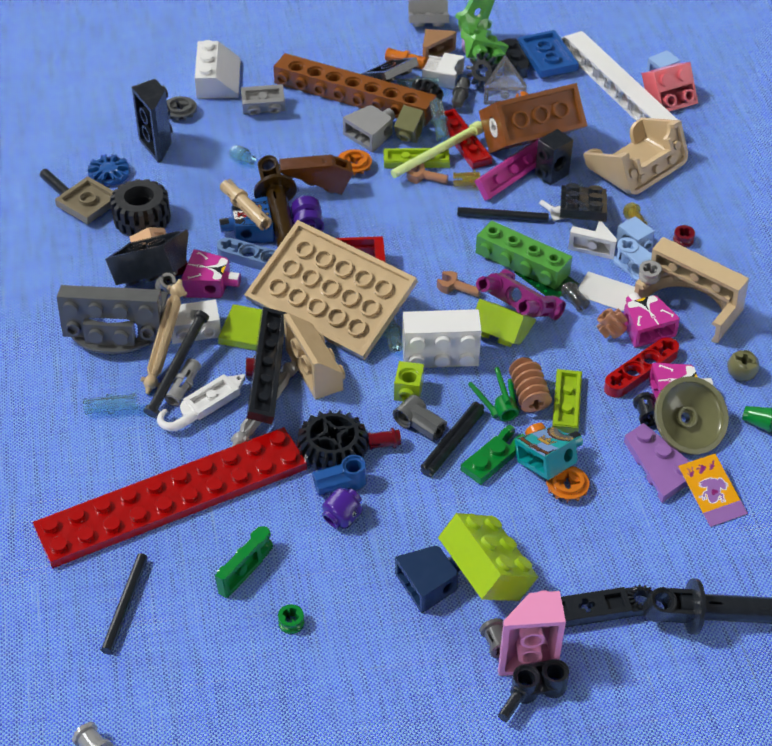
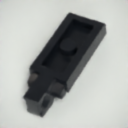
(517, 57)

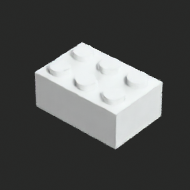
(442, 338)

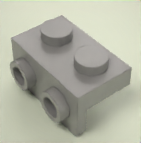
(428, 12)
(263, 99)

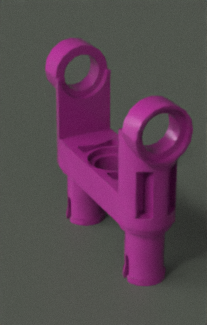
(531, 303)

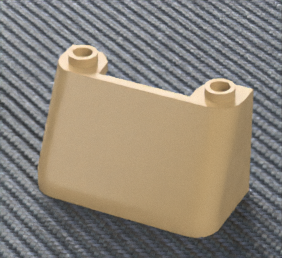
(654, 152)

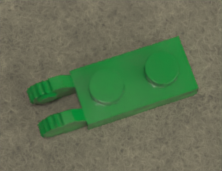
(491, 456)
(244, 562)

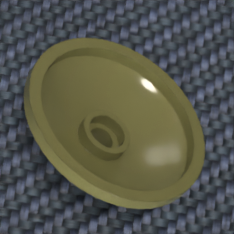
(704, 414)

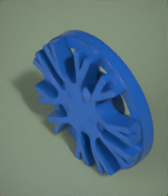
(109, 168)

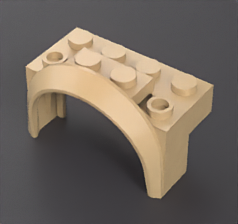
(691, 270)

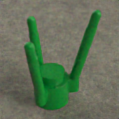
(505, 405)

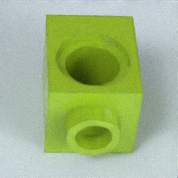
(408, 380)

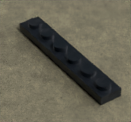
(266, 366)

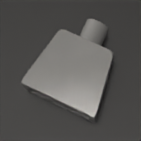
(369, 126)

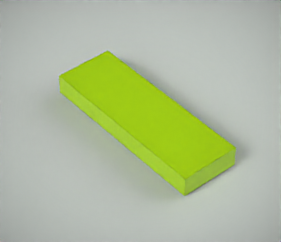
(397, 156)
(567, 400)

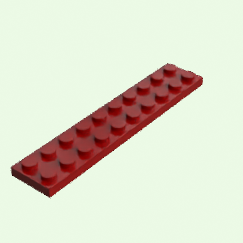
(168, 497)

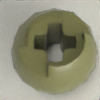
(743, 365)

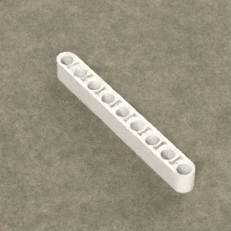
(614, 79)

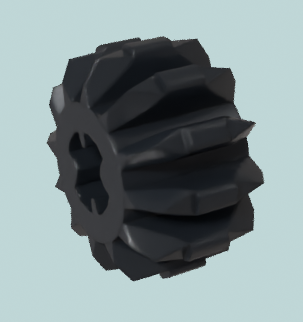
(477, 66)

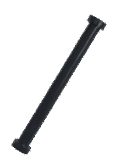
(152, 409)

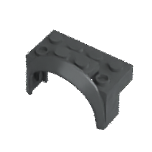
(139, 306)

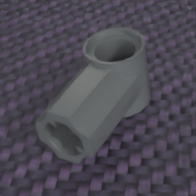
(415, 414)

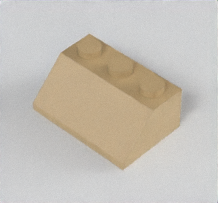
(312, 357)

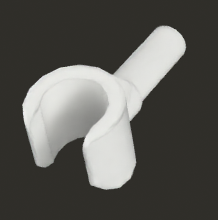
(554, 211)

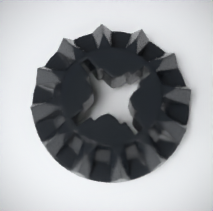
(428, 86)

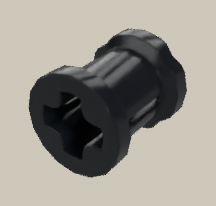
(645, 409)

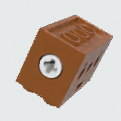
(532, 117)

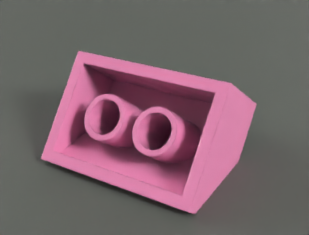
(532, 632)

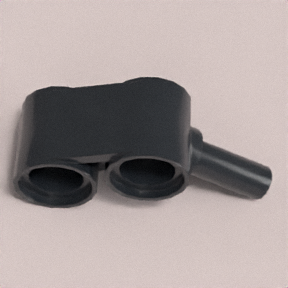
(539, 678)

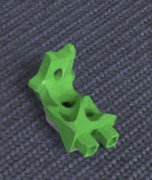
(474, 31)

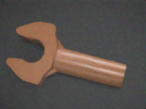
(419, 173)
(450, 282)

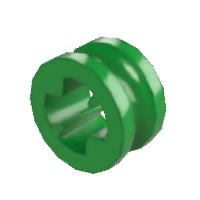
(294, 626)

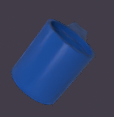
(348, 474)

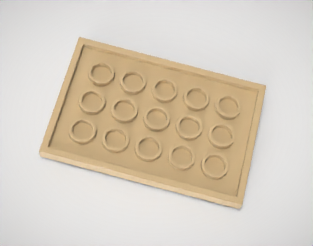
(333, 287)

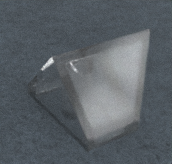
(503, 83)

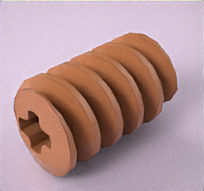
(530, 385)

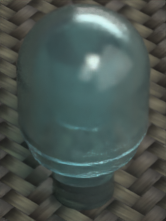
(241, 155)

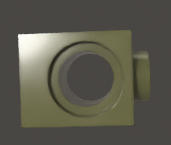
(410, 124)

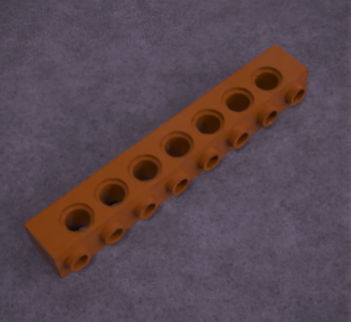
(348, 86)

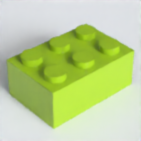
(488, 557)

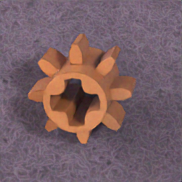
(612, 323)

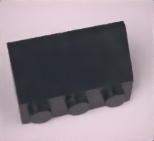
(153, 117)
(149, 258)

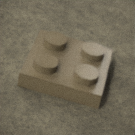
(85, 200)

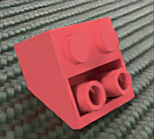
(672, 85)

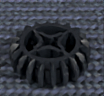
(331, 438)

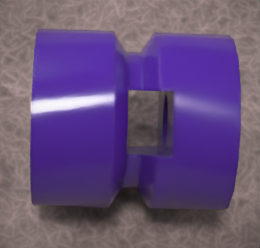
(308, 210)

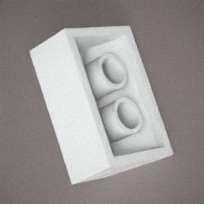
(216, 71)

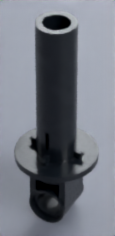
(694, 606)

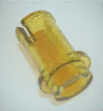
(468, 178)
(632, 210)

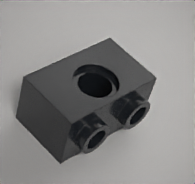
(553, 156)

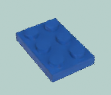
(548, 54)

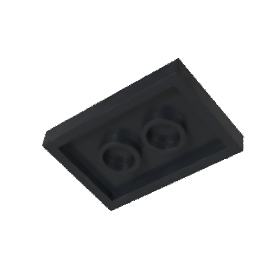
(583, 202)

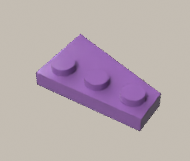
(657, 460)

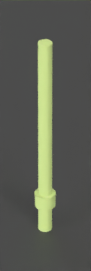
(474, 129)

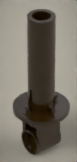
(279, 191)

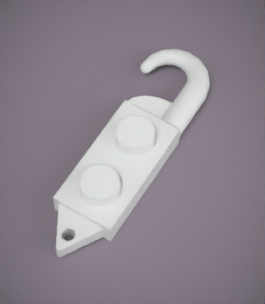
(204, 401)

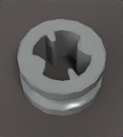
(646, 276)

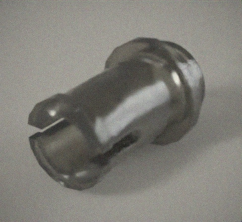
(576, 298)

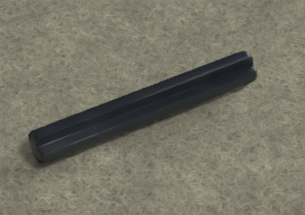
(452, 439)

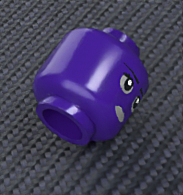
(342, 508)

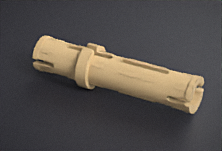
(240, 199)

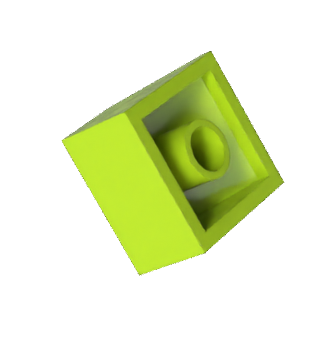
(503, 323)

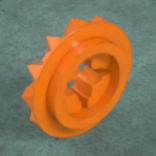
(360, 159)
(578, 480)

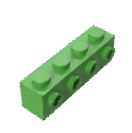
(523, 254)

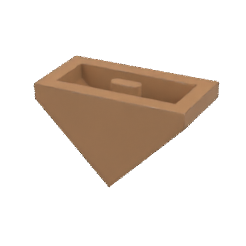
(438, 42)

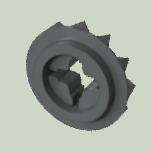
(186, 104)

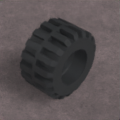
(140, 206)

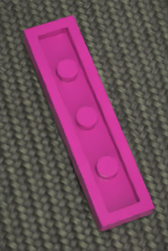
(508, 171)

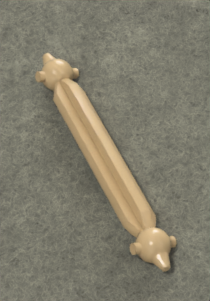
(163, 336)

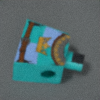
(548, 451)

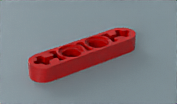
(638, 364)

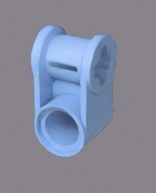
(632, 257)

